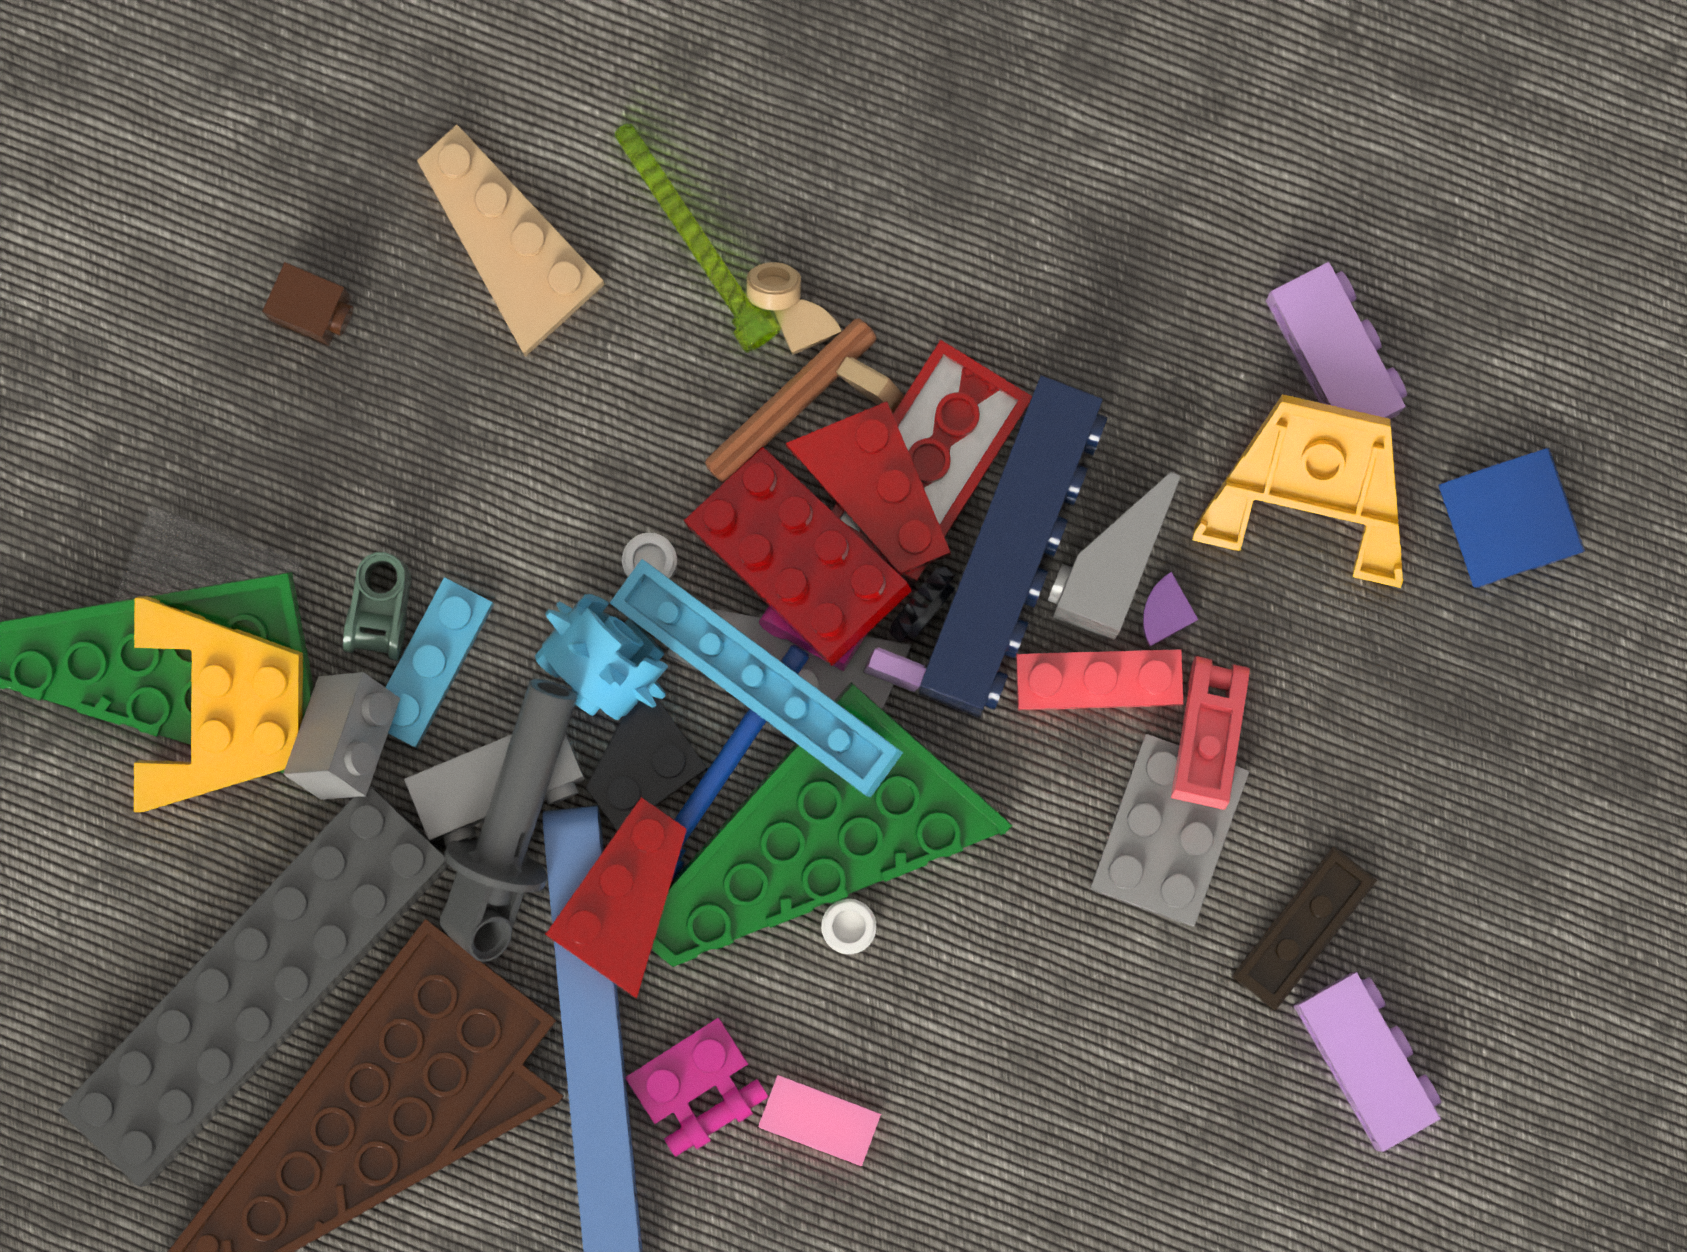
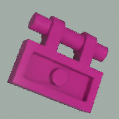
(687, 1072)

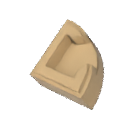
(806, 325)
(870, 383)

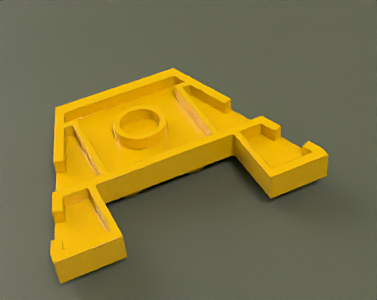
(1322, 464)
(241, 705)

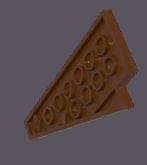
(394, 1097)

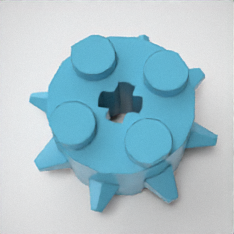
(602, 658)

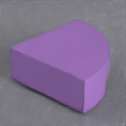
(1166, 611)

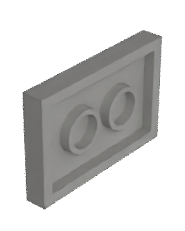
(1162, 846)

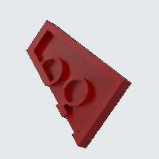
(876, 484)
(622, 898)

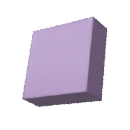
(895, 669)

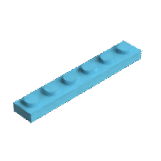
(756, 678)

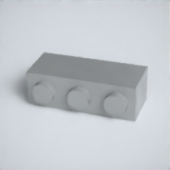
(459, 791)

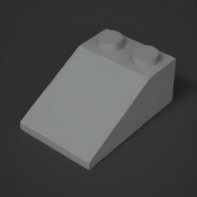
(1108, 571)

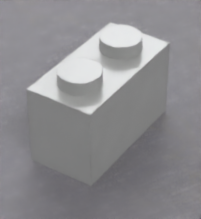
(341, 736)

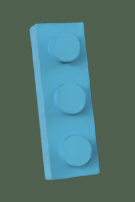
(435, 658)

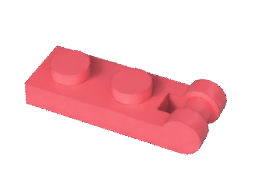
(1210, 734)

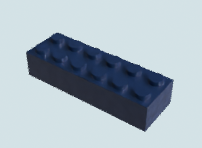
(1010, 546)

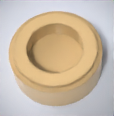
(773, 286)

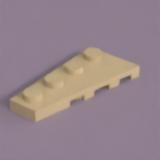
(516, 251)

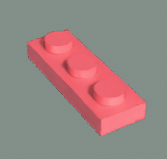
(1099, 679)

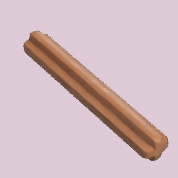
(789, 400)

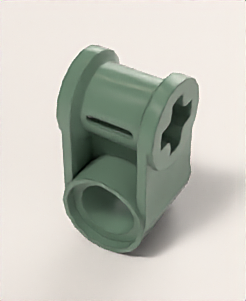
(378, 610)

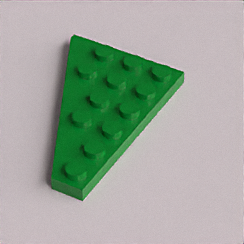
(91, 664)
(817, 838)

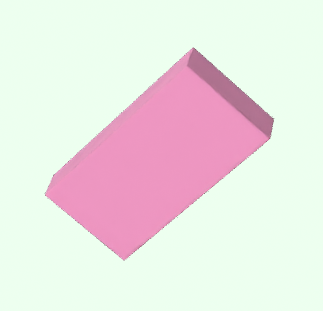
(819, 1120)

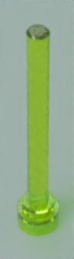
(752, 324)

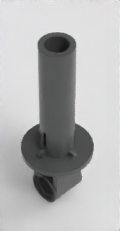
(495, 867)

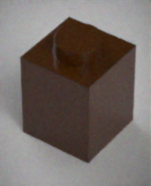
(308, 304)

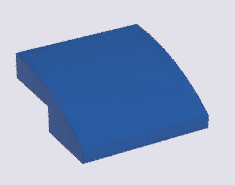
(1511, 518)

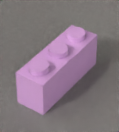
(1334, 345)
(1369, 1060)

